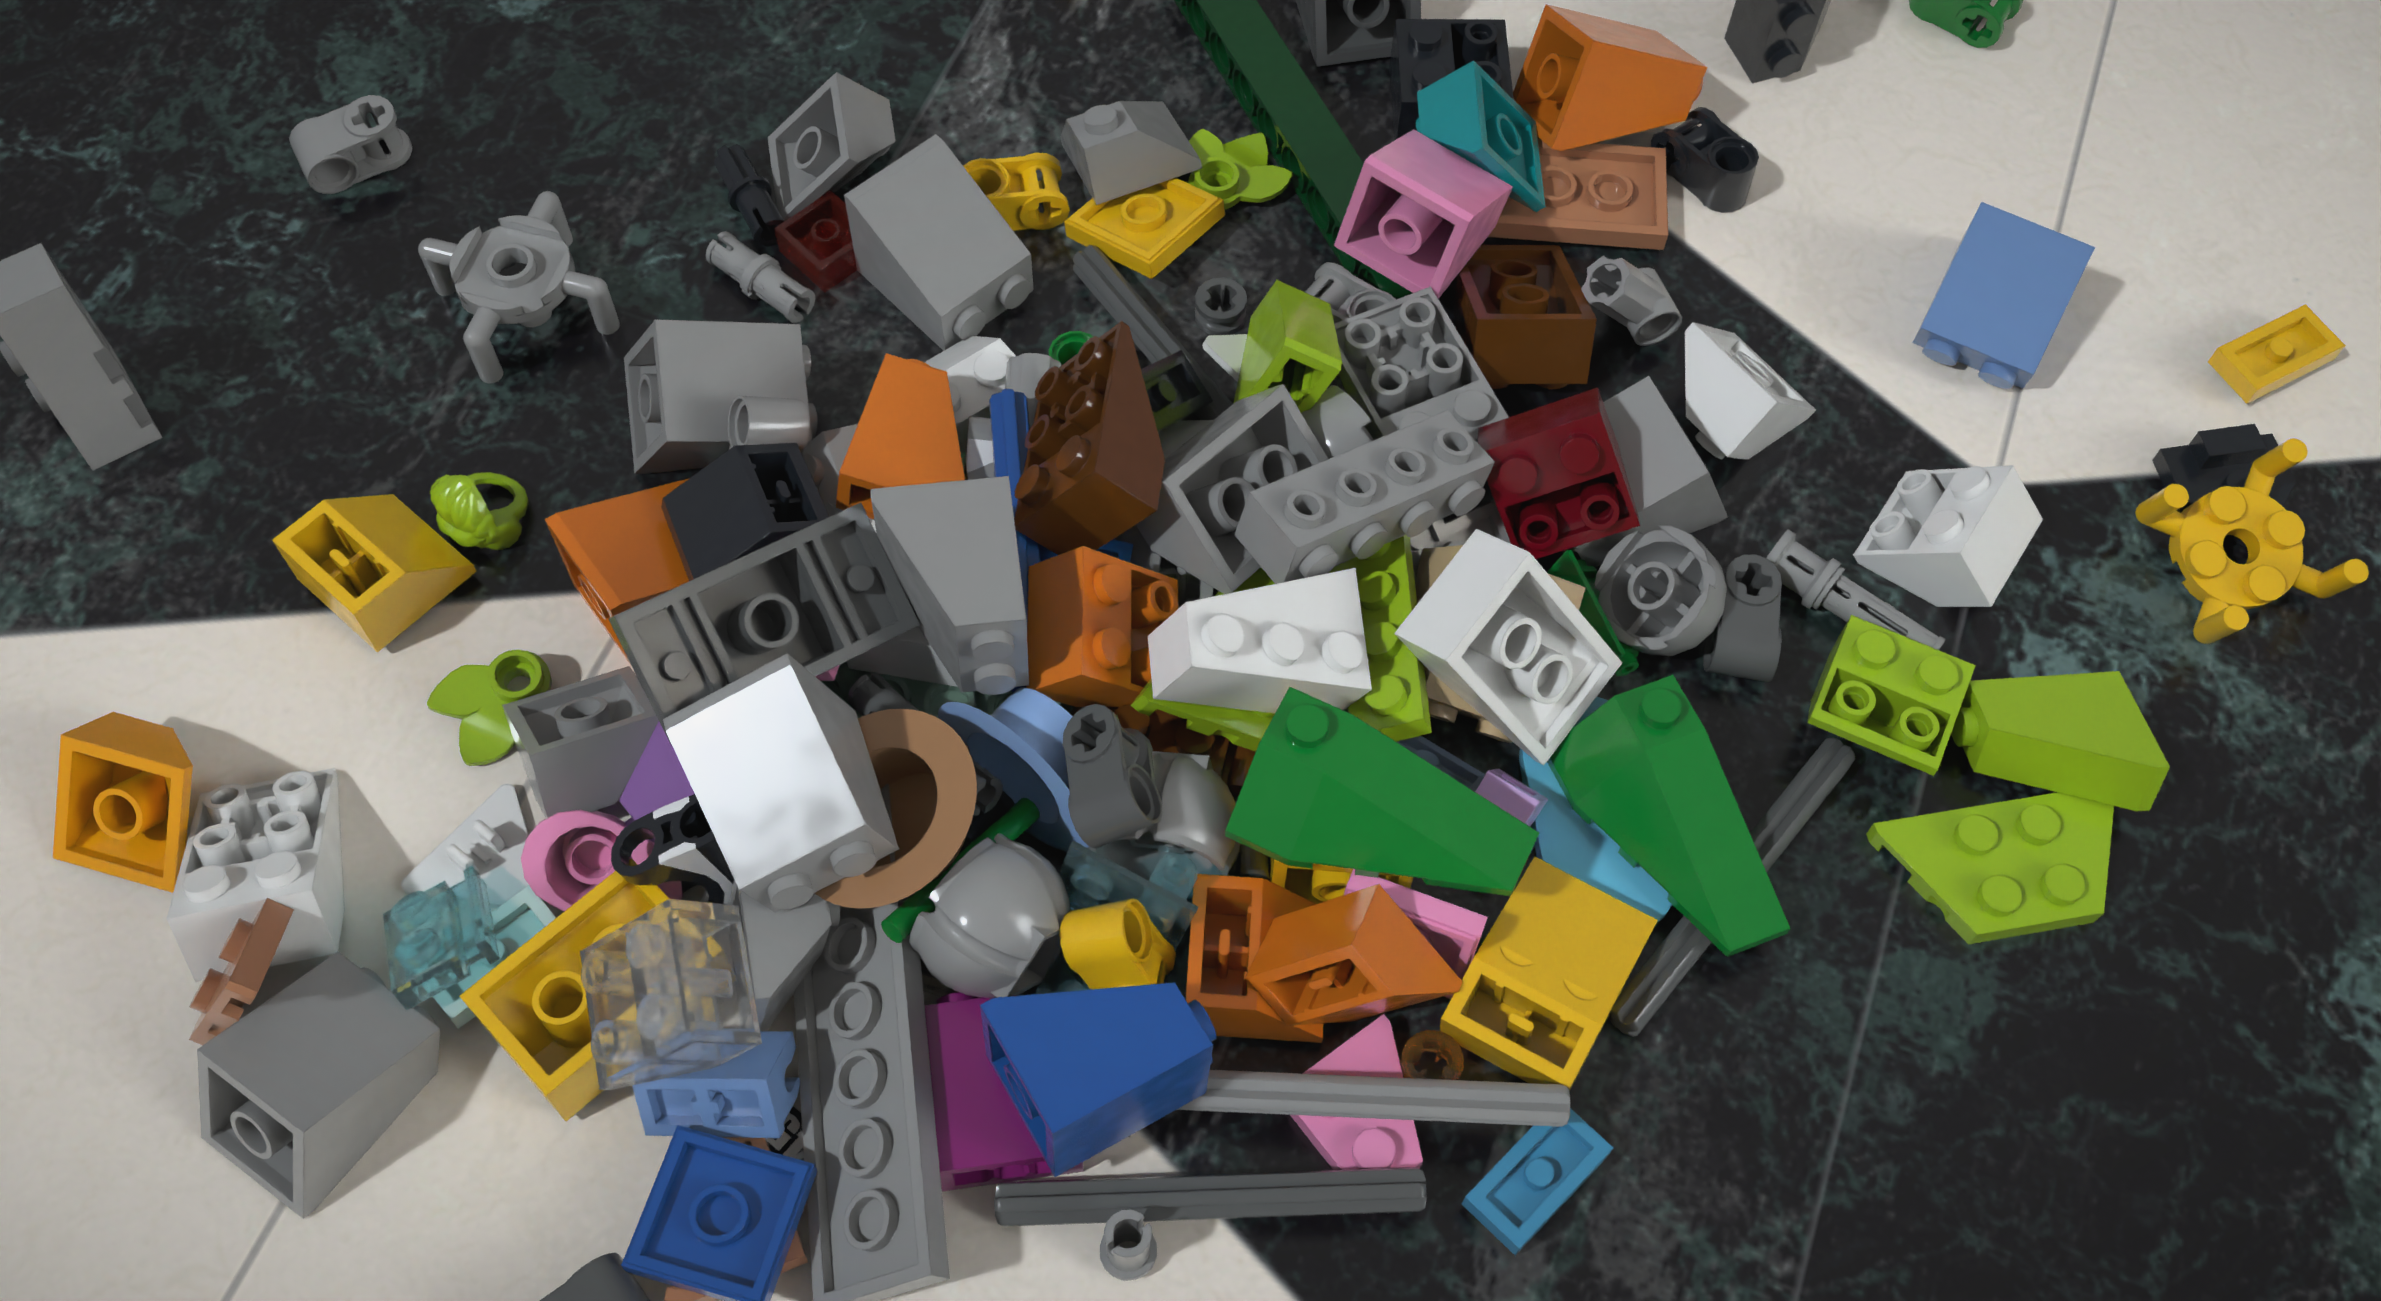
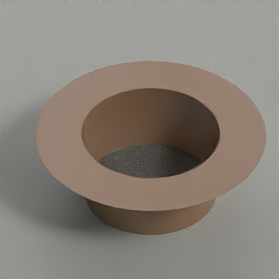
(930, 805)

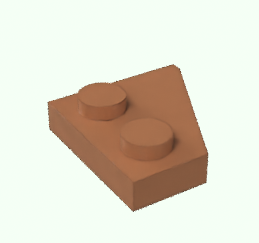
(249, 955)

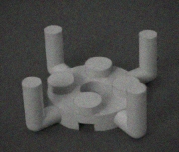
(525, 298)

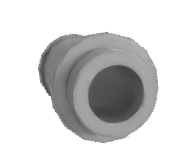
(1128, 1262)

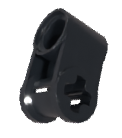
(1711, 161)

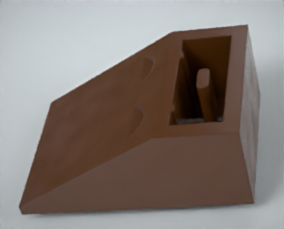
(1091, 449)

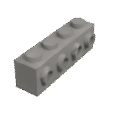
(1364, 499)

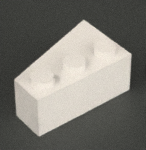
(1261, 641)

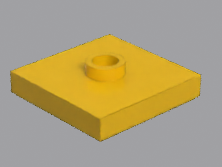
(1147, 226)

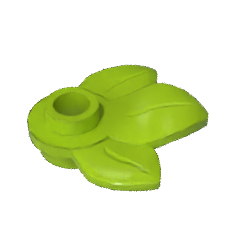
(1237, 169)
(477, 698)

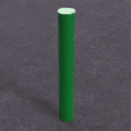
(1010, 824)

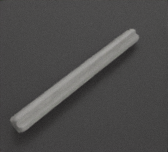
(1385, 1098)

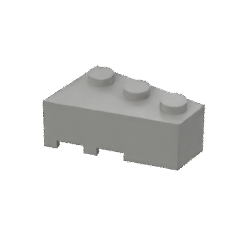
(69, 360)

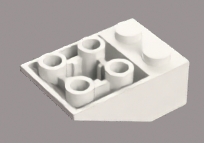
(256, 845)

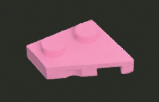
(1363, 1142)

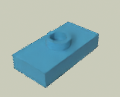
(1536, 1180)

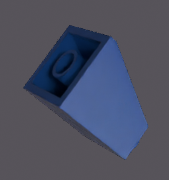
(1097, 1063)

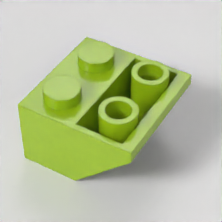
(1890, 694)

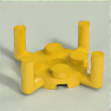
(2265, 527)

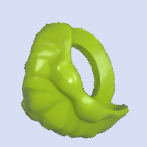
(466, 517)

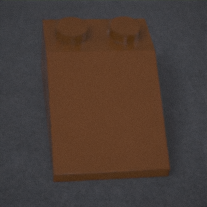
(1524, 316)

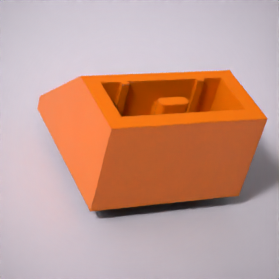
(1093, 626)
(1222, 946)
(1347, 961)

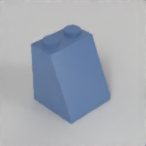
(2002, 297)

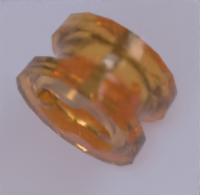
(1439, 1043)

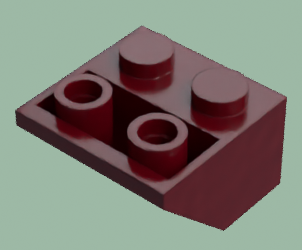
(1559, 475)

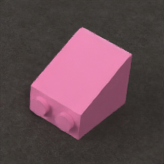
(1420, 213)

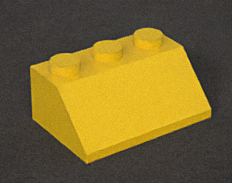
(537, 995)

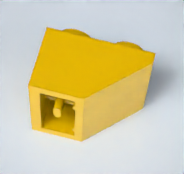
(372, 563)

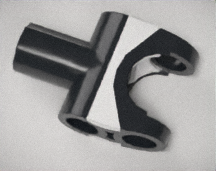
(682, 851)

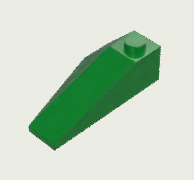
(1661, 794)
(1358, 800)

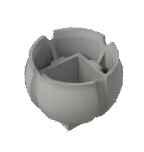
(1191, 824)
(993, 921)

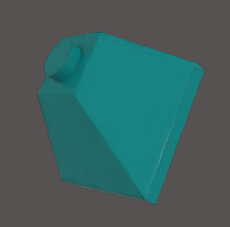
(1485, 127)

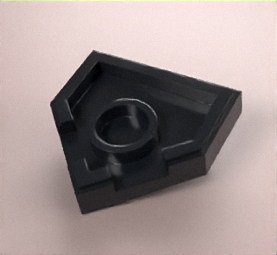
(2219, 460)

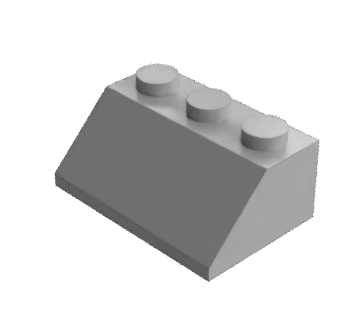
(1211, 480)

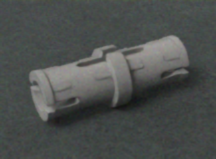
(760, 277)

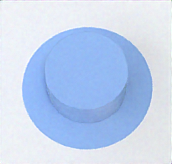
(1026, 752)

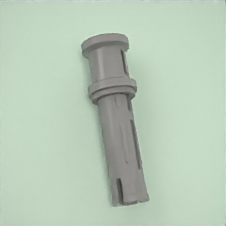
(1823, 584)

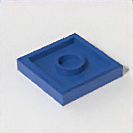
(720, 1217)

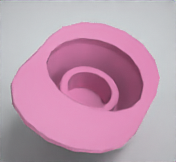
(573, 855)

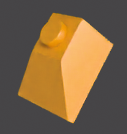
(123, 800)

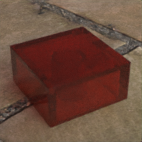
(819, 241)

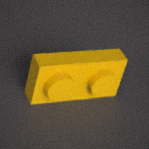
(2276, 353)

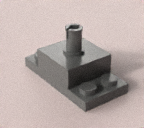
(806, 595)

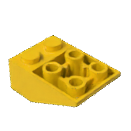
(1547, 976)

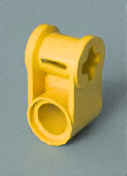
(1016, 192)
(1115, 945)

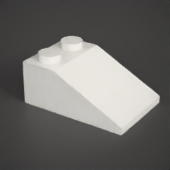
(1510, 644)

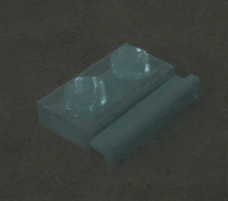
(437, 937)

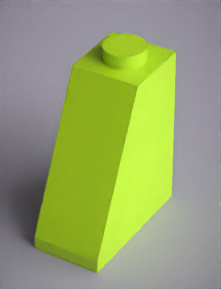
(1292, 344)
(2063, 736)

